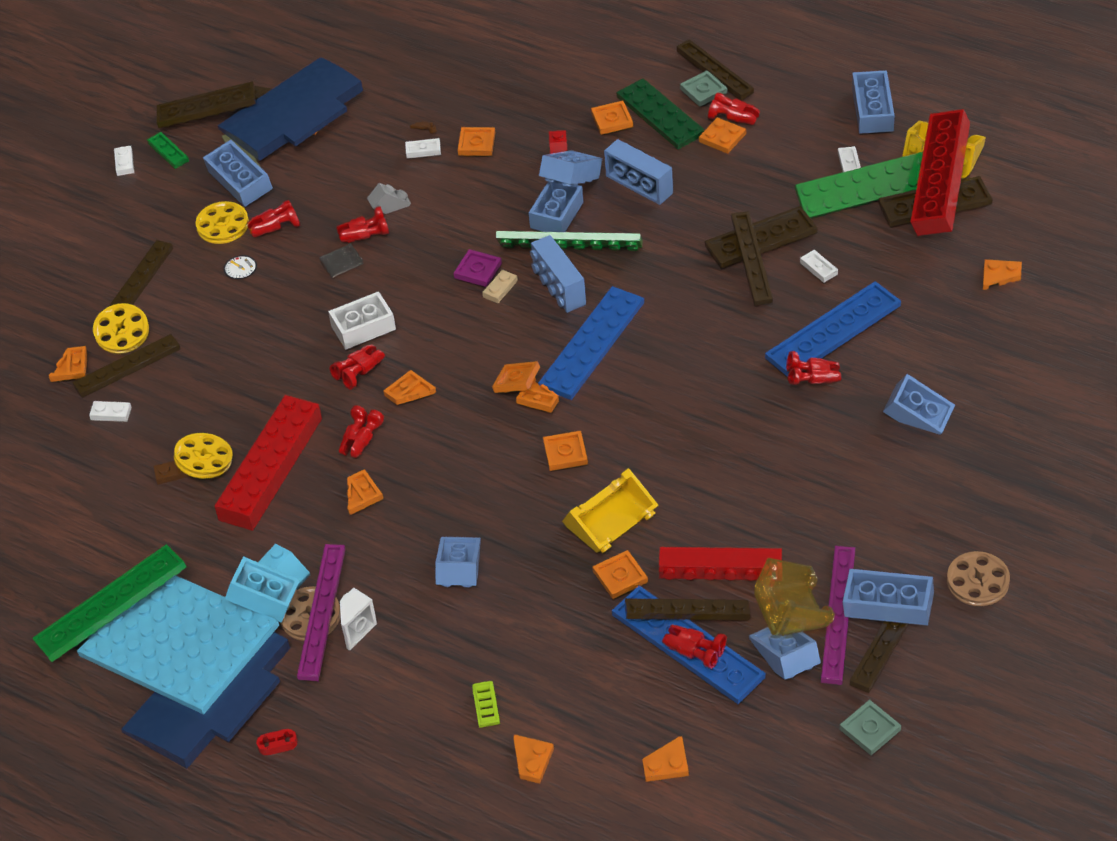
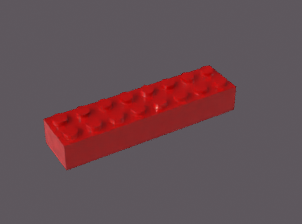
(940, 172)
(268, 462)

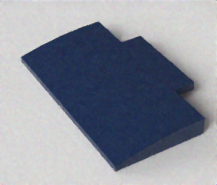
(293, 109)
(185, 733)

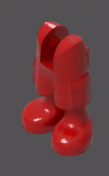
(734, 109)
(271, 219)
(362, 229)
(357, 362)
(817, 370)
(356, 434)
(690, 641)

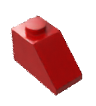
(557, 141)

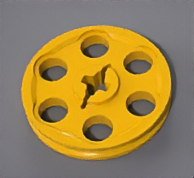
(222, 222)
(124, 334)
(210, 455)

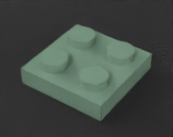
(702, 88)
(870, 727)

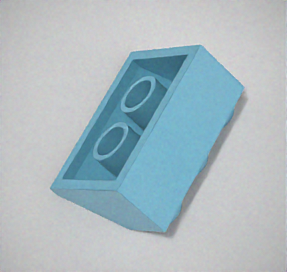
(285, 562)
(262, 589)

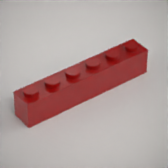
(714, 562)

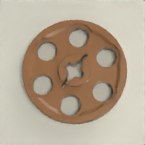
(972, 584)
(301, 614)

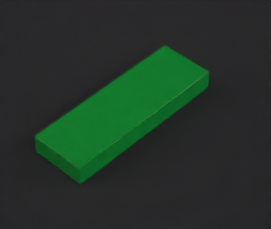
(168, 150)

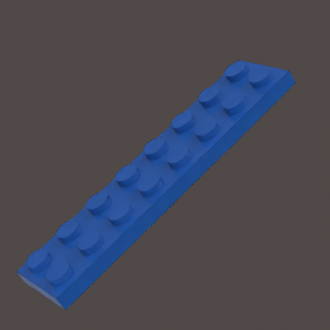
(836, 326)
(591, 342)
(731, 675)

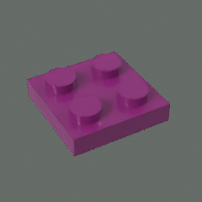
(477, 268)

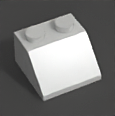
(356, 616)

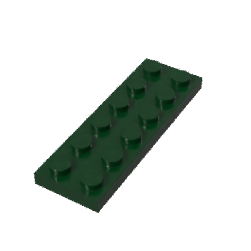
(660, 113)

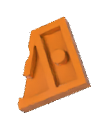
(1001, 272)
(71, 365)
(409, 388)
(538, 397)
(361, 492)
(532, 757)
(666, 762)

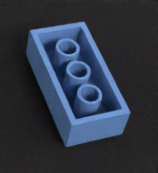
(873, 101)
(570, 167)
(638, 171)
(237, 173)
(558, 273)
(888, 596)

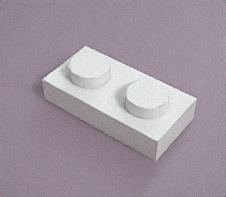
(423, 148)
(848, 158)
(124, 160)
(819, 266)
(110, 411)

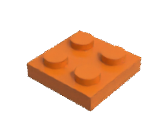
(612, 117)
(722, 135)
(476, 141)
(516, 377)
(565, 450)
(620, 574)

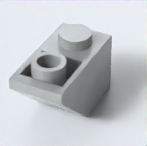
(388, 198)

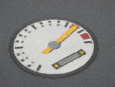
(240, 267)

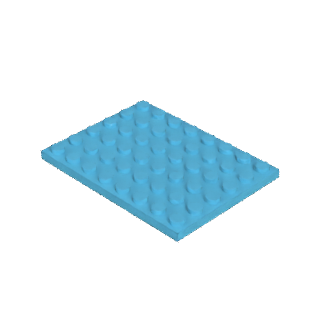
(180, 642)

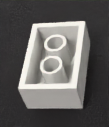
(362, 320)

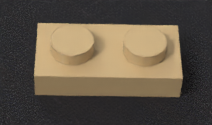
(500, 286)

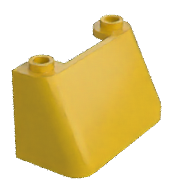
(916, 139)
(611, 512)

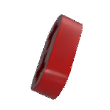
(277, 742)

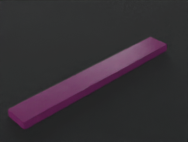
(321, 613)
(837, 630)

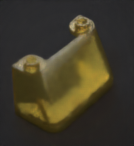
(787, 598)

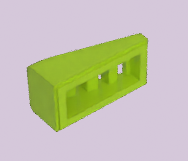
(483, 691)

